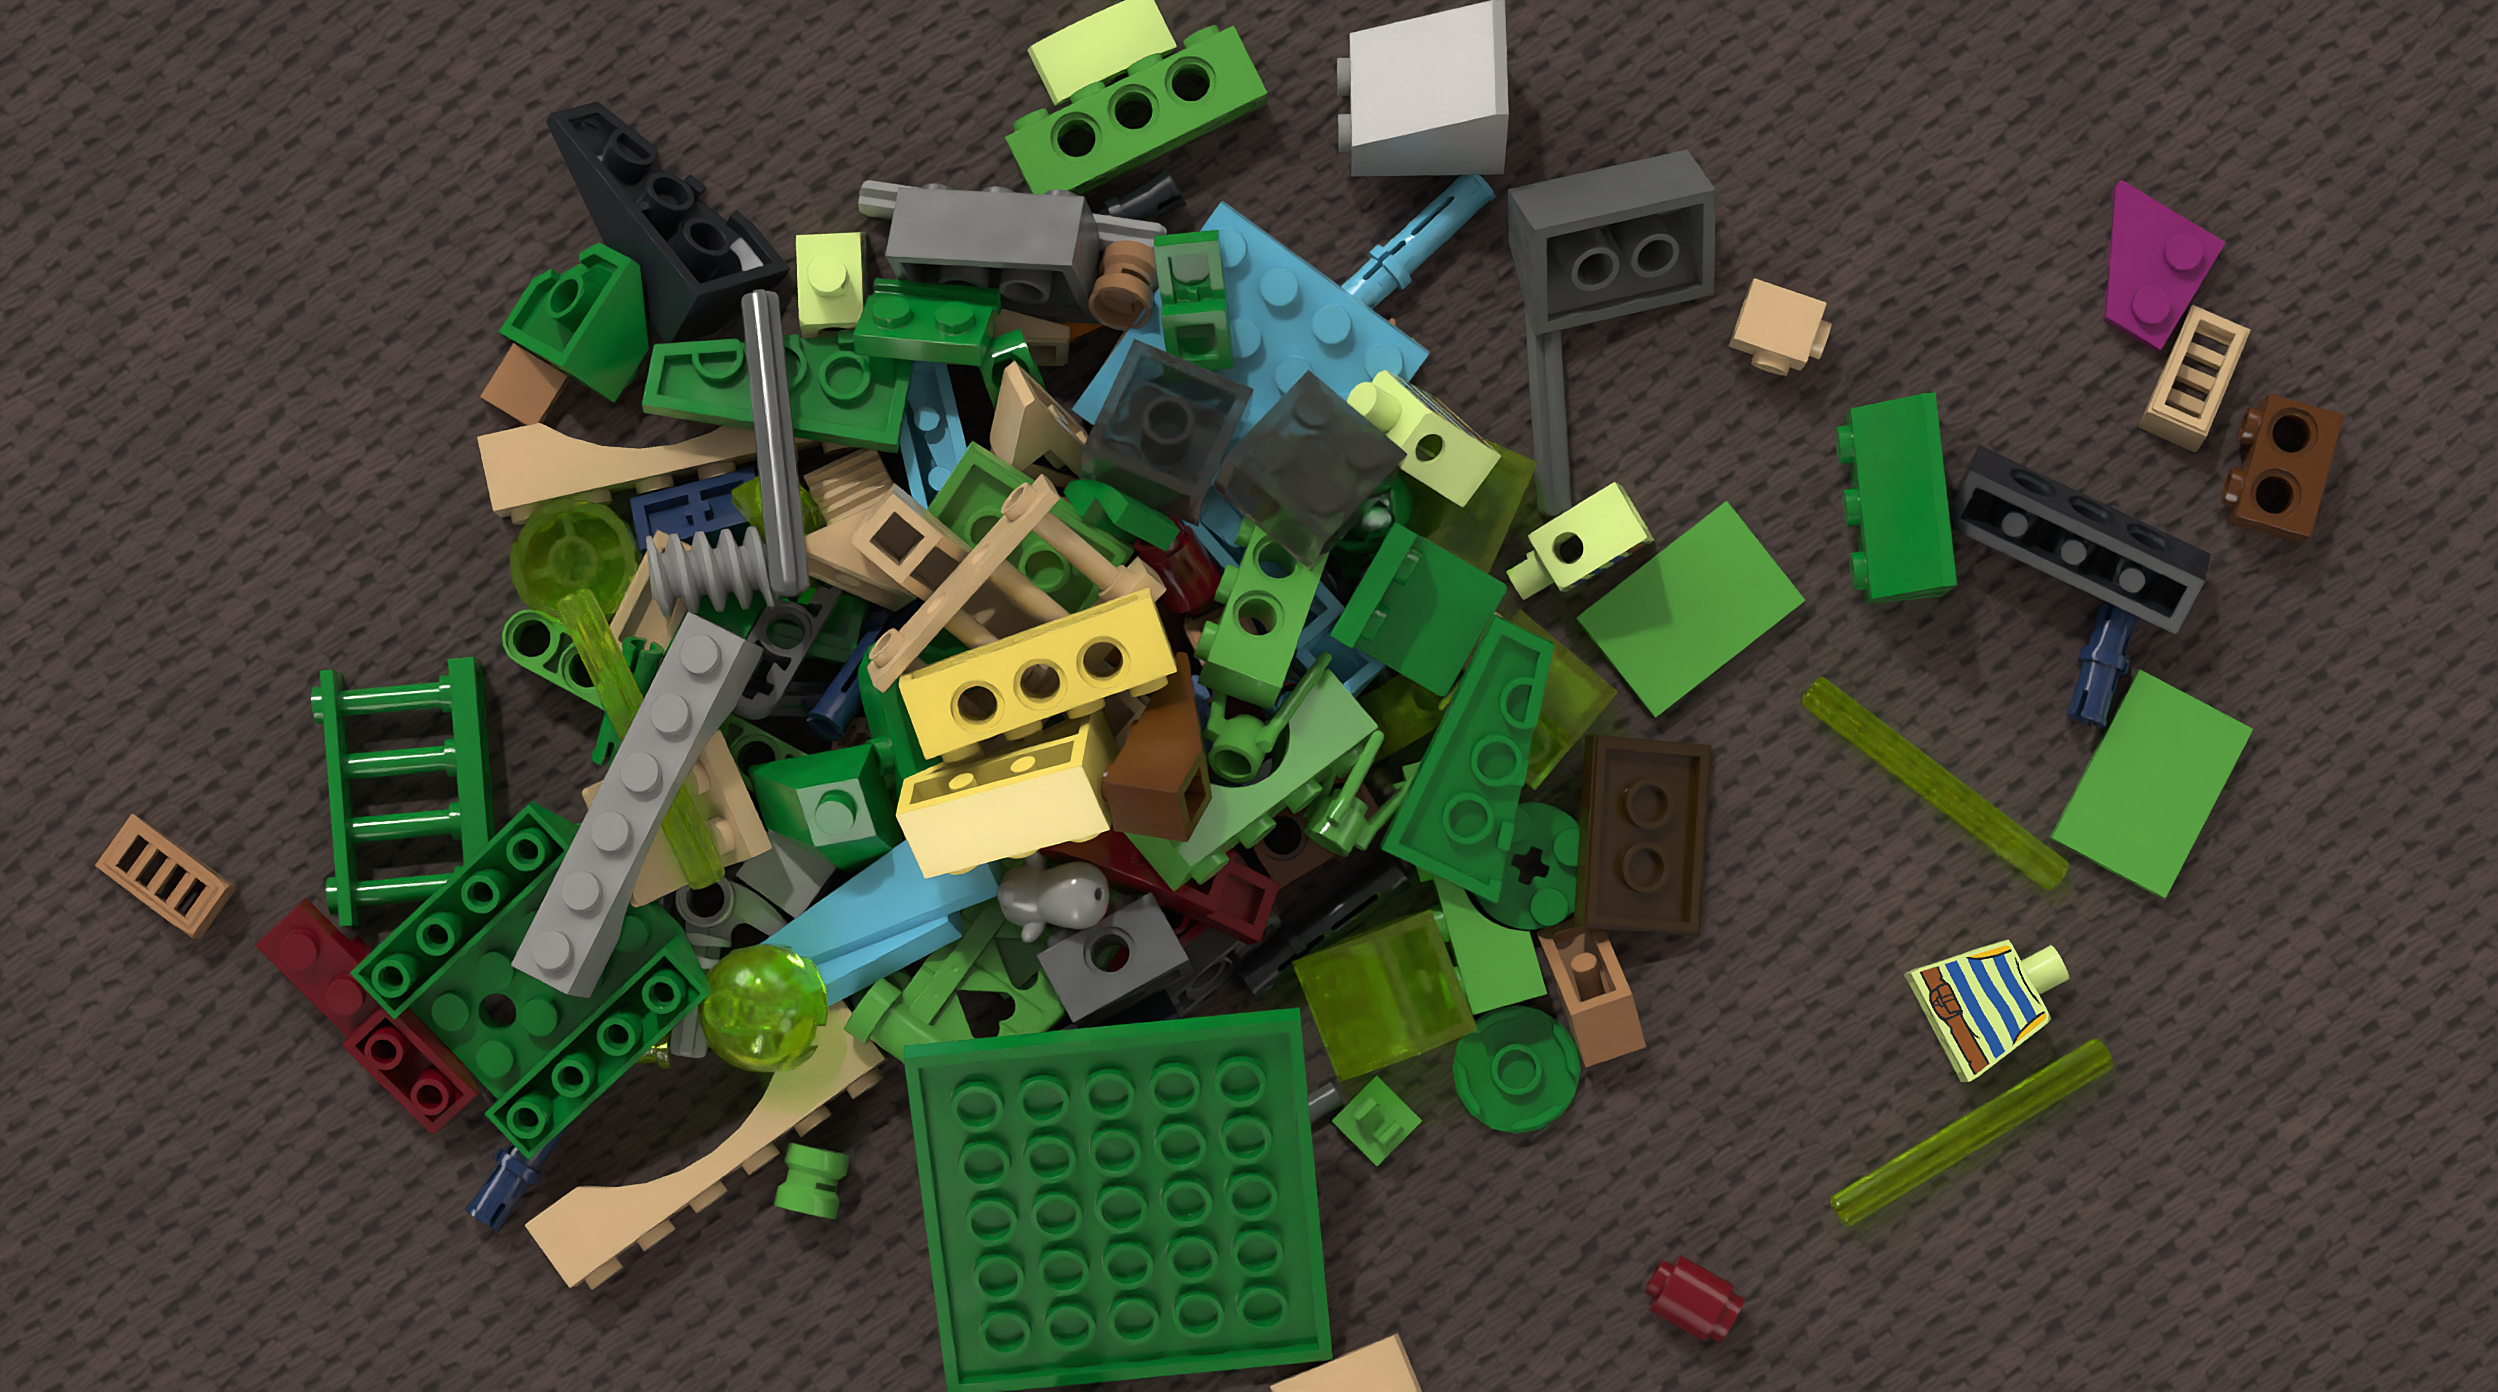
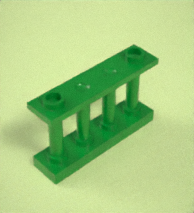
(460, 756)

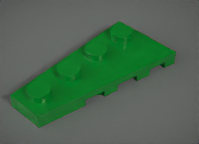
(830, 388)
(1472, 774)

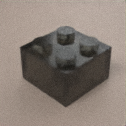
(1165, 431)
(1309, 470)

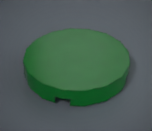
(1490, 1071)

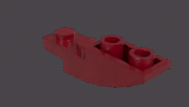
(1231, 901)
(397, 1052)

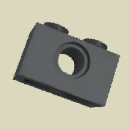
(1152, 966)

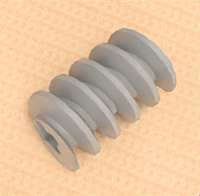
(709, 571)

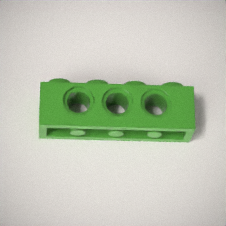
(1213, 54)
(1246, 663)

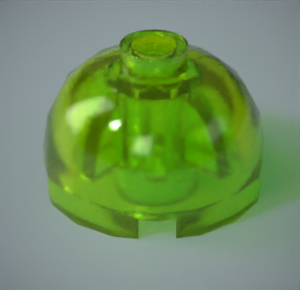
(573, 548)
(763, 1008)

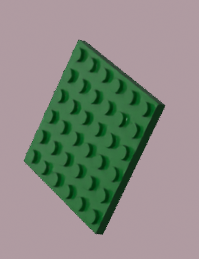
(1120, 1201)

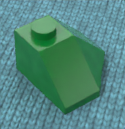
(586, 320)
(829, 805)

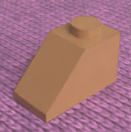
(1592, 991)

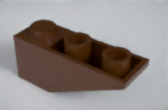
(1162, 771)

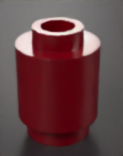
(1184, 570)
(1693, 1299)

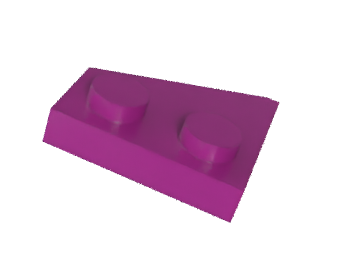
(2153, 266)

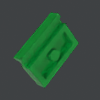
(927, 322)

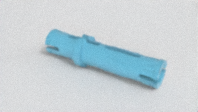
(1428, 231)

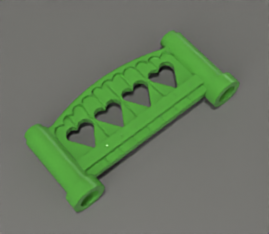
(929, 1004)

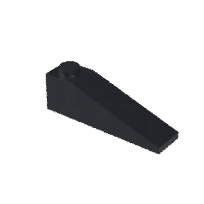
(688, 254)

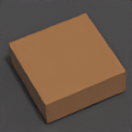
(525, 386)

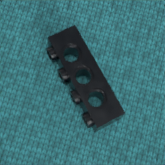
(2078, 539)

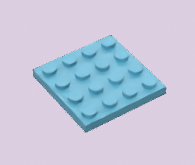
(1281, 326)

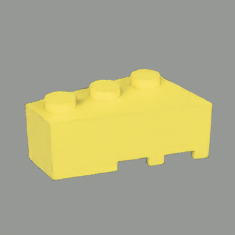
(1011, 799)

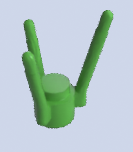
(1244, 740)
(1339, 820)

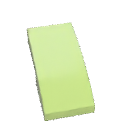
(1100, 47)

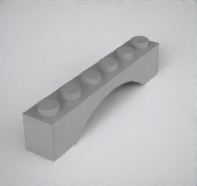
(595, 882)

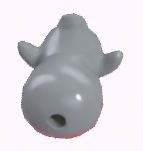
(1063, 895)

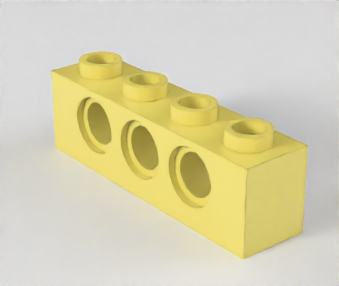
(1126, 622)

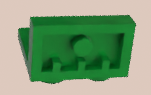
(1419, 609)

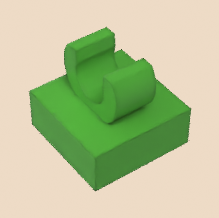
(1376, 1120)

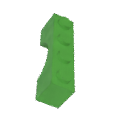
(1316, 741)
(1491, 961)

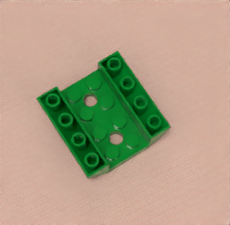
(560, 1045)

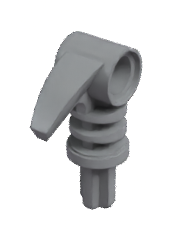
(707, 939)

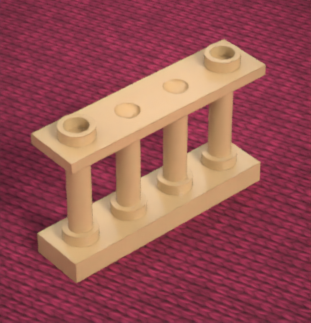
(1023, 511)

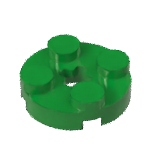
(1544, 899)

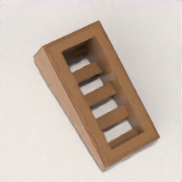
(207, 904)

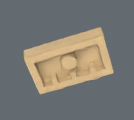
(724, 811)

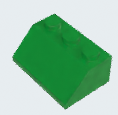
(1897, 500)

